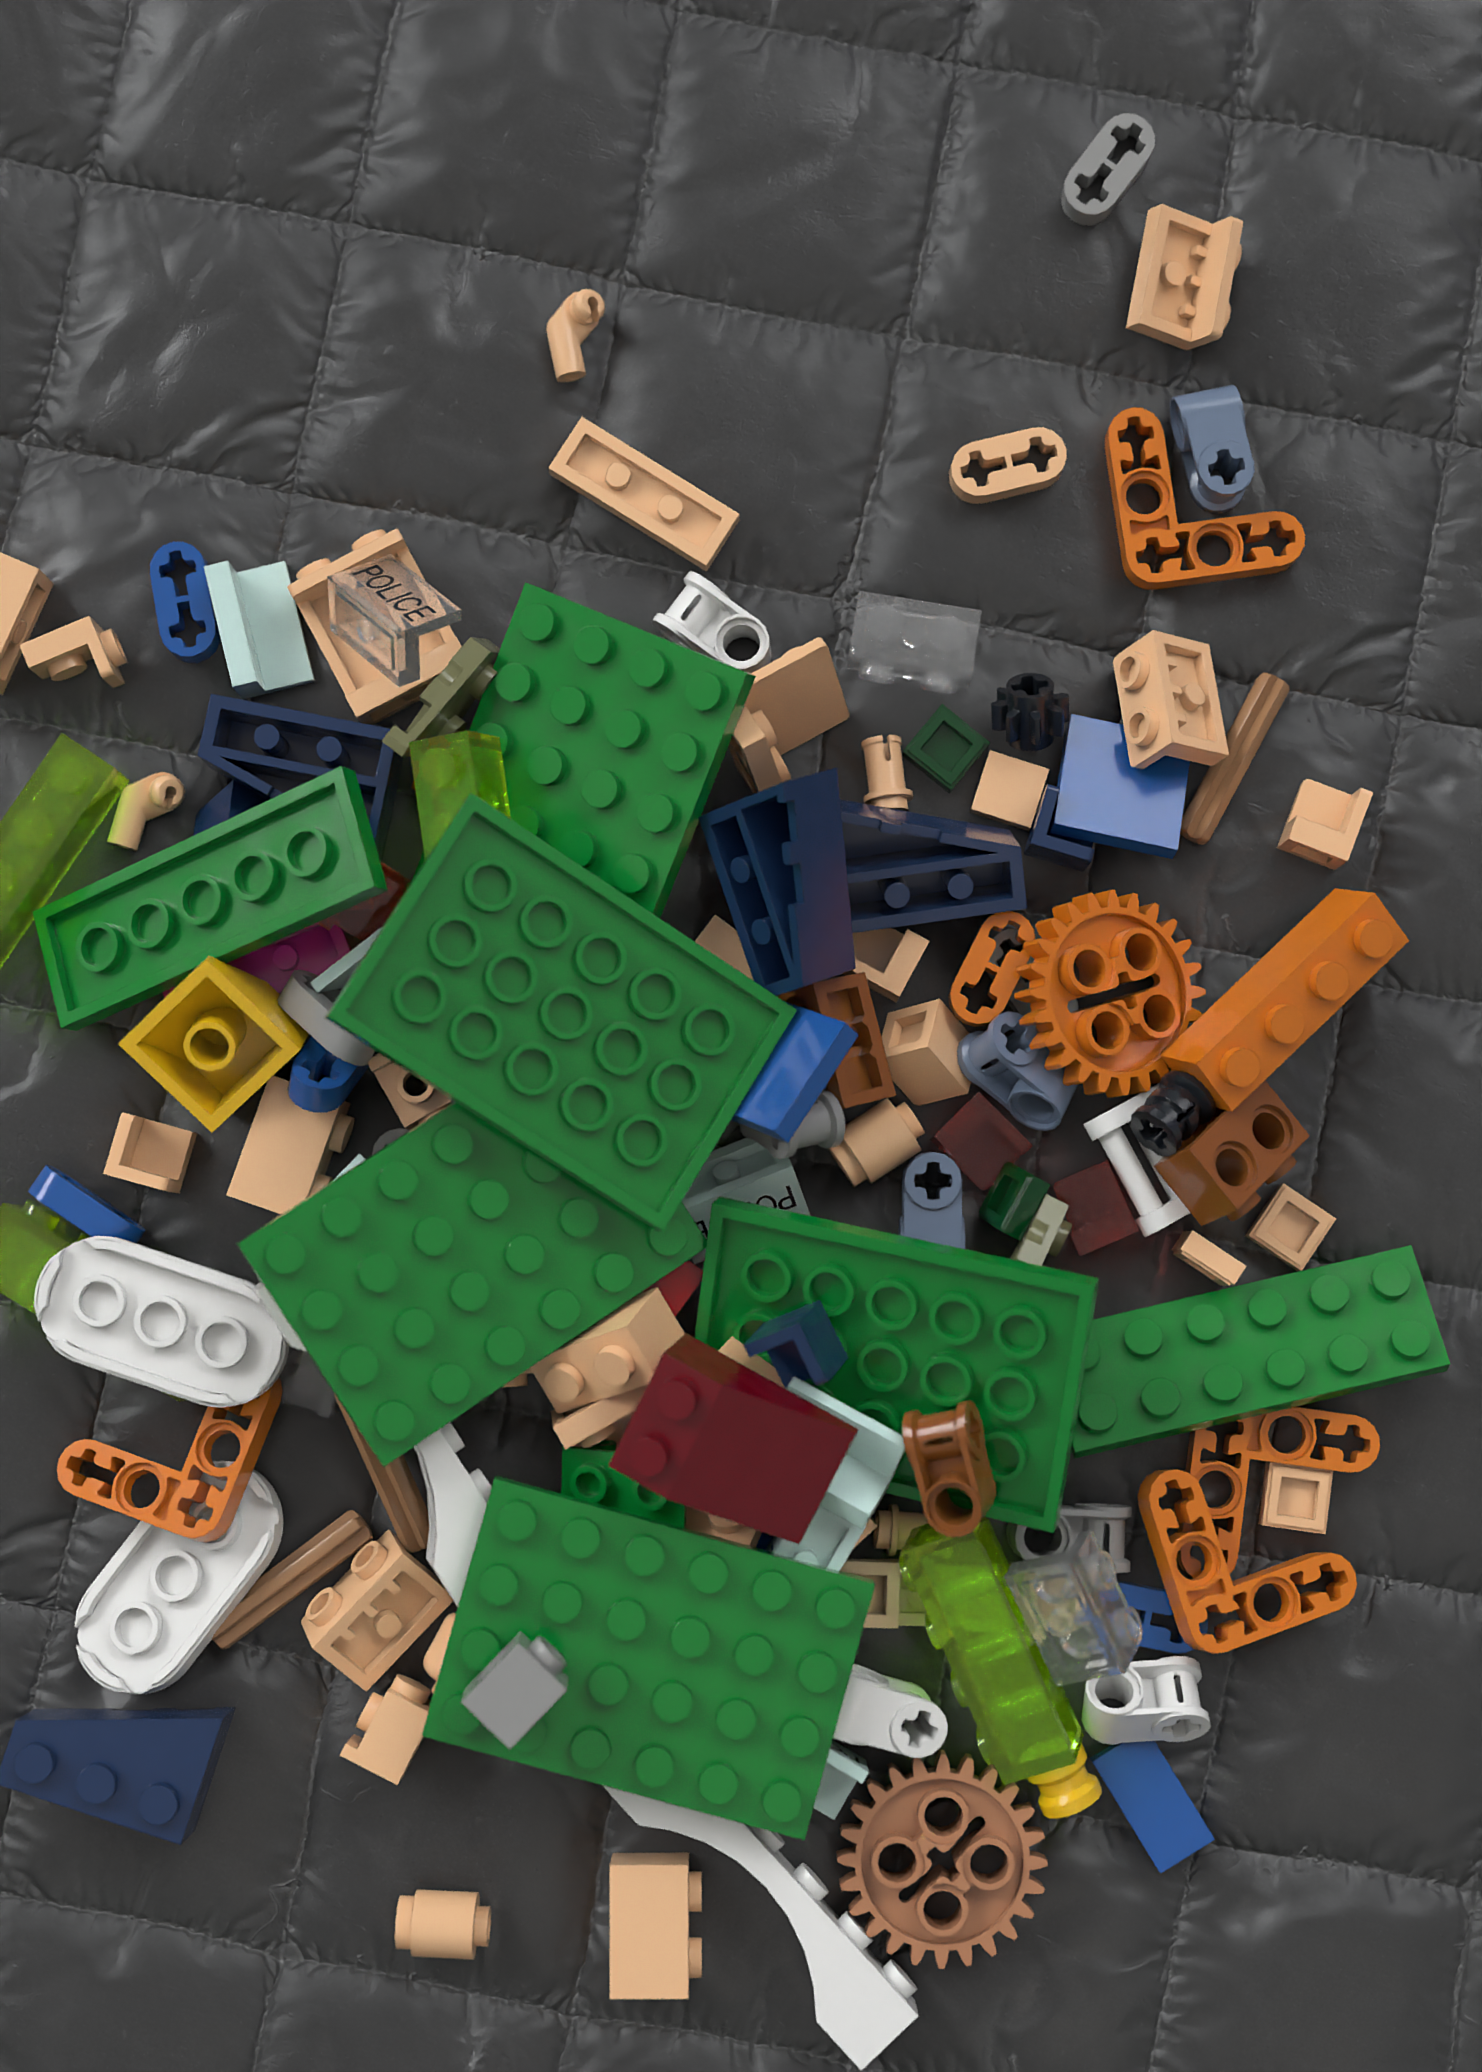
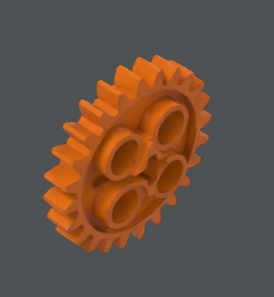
(1094, 936)

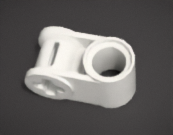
(709, 621)
(1151, 1703)
(877, 1708)

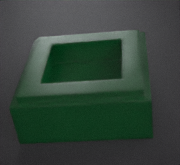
(945, 748)
(1013, 1200)

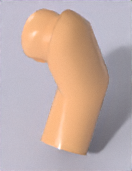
(569, 329)
(141, 803)

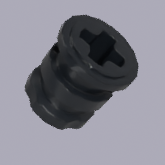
(1172, 1113)

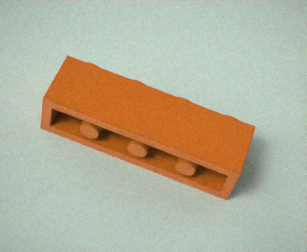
(1287, 995)

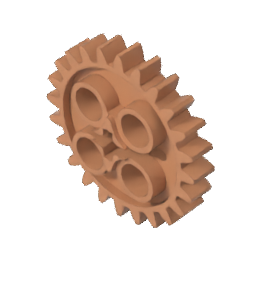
(984, 1899)

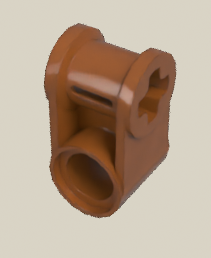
(946, 1453)

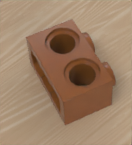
(865, 1069)
(1234, 1156)

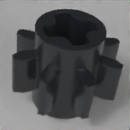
(1030, 712)

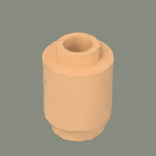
(878, 1142)
(442, 1924)

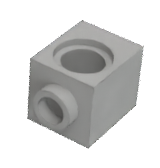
(517, 1687)

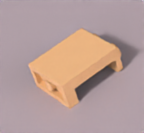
(365, 687)

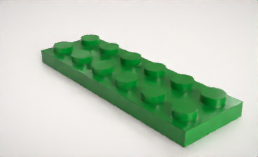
(210, 896)
(1256, 1350)

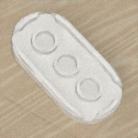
(159, 1321)
(171, 1594)

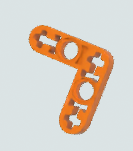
(1162, 526)
(1253, 1443)
(178, 1488)
(1214, 1586)

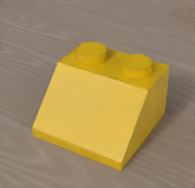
(215, 1040)

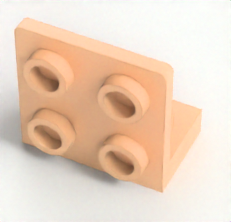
(785, 708)

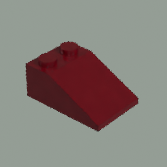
(732, 1442)

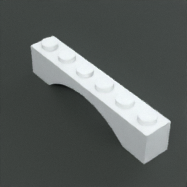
(453, 1495)
(854, 1994)

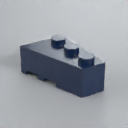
(283, 748)
(926, 868)
(786, 880)
(120, 1764)

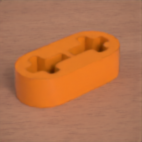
(978, 961)

